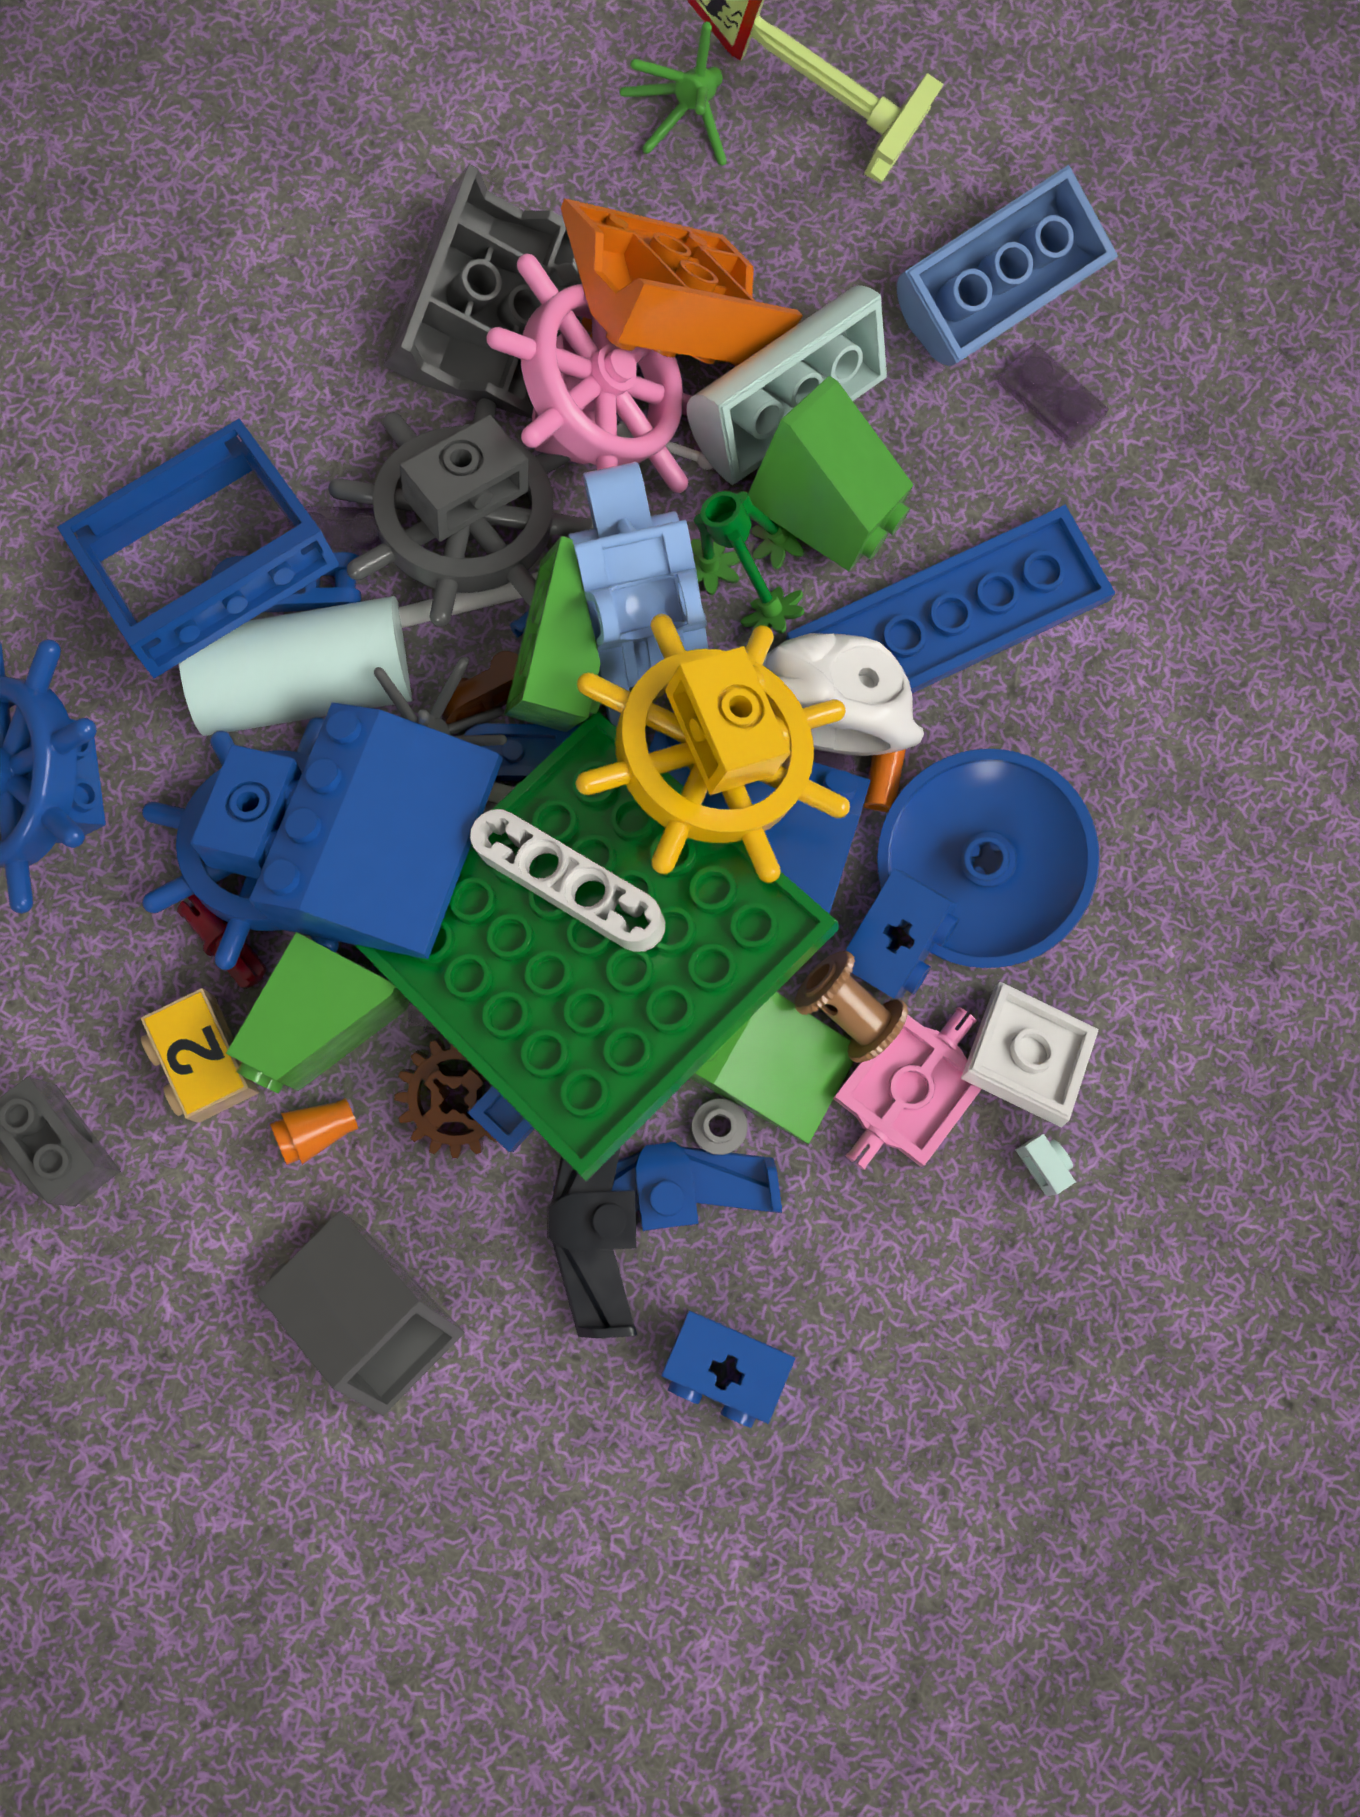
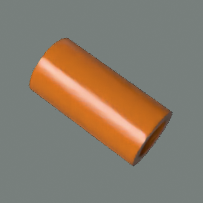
(884, 780)

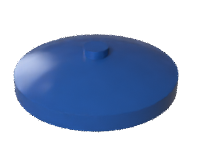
(1000, 843)

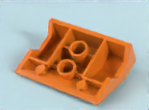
(670, 286)

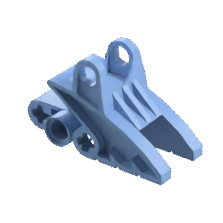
(633, 571)

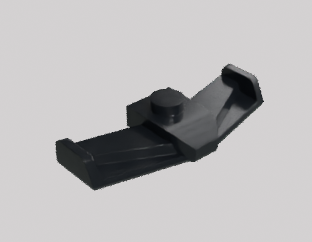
(585, 1228)

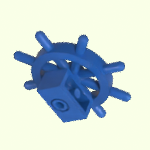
(45, 774)
(230, 832)

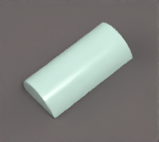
(743, 408)
(296, 667)

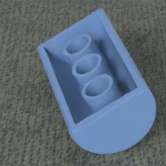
(1004, 269)

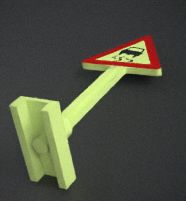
(740, 20)

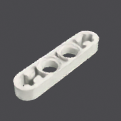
(569, 876)

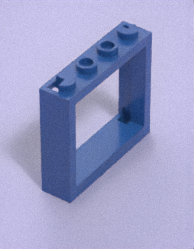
(226, 598)

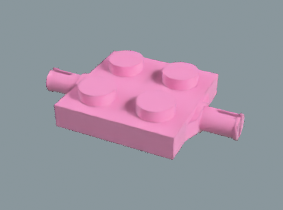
(910, 1091)

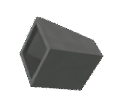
(358, 1315)

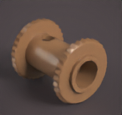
(851, 1007)

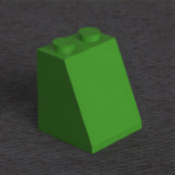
(831, 478)
(311, 1016)

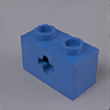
(898, 904)
(761, 1368)

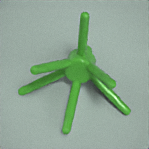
(691, 89)

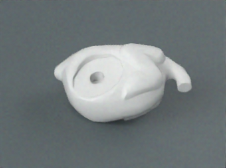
(863, 679)

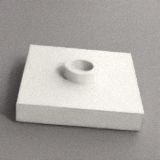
(1030, 1054)

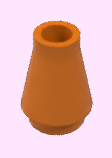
(311, 1130)

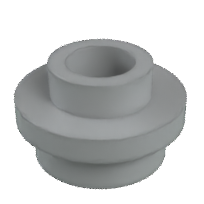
(712, 1143)

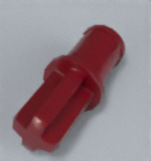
(210, 928)

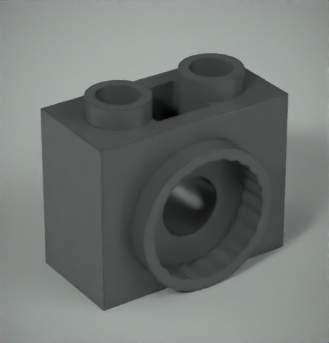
(51, 1144)

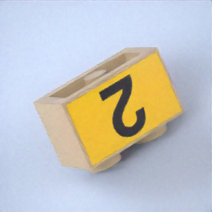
(192, 1046)

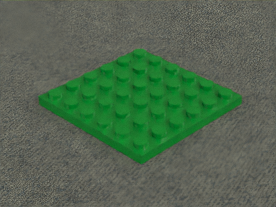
(568, 1018)

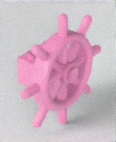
(585, 381)

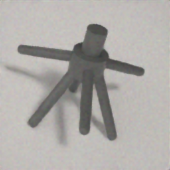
(433, 719)

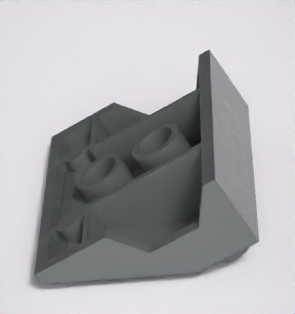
(472, 286)

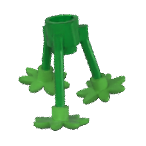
(728, 522)

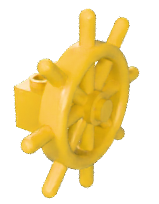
(733, 730)

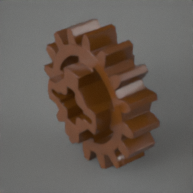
(436, 1078)

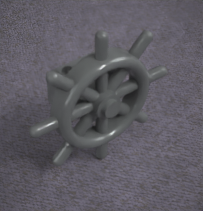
(458, 488)

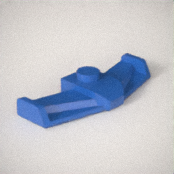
(675, 1178)

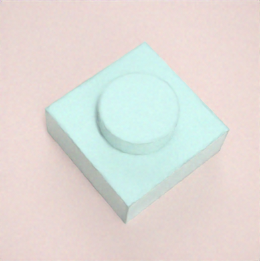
(1047, 1164)

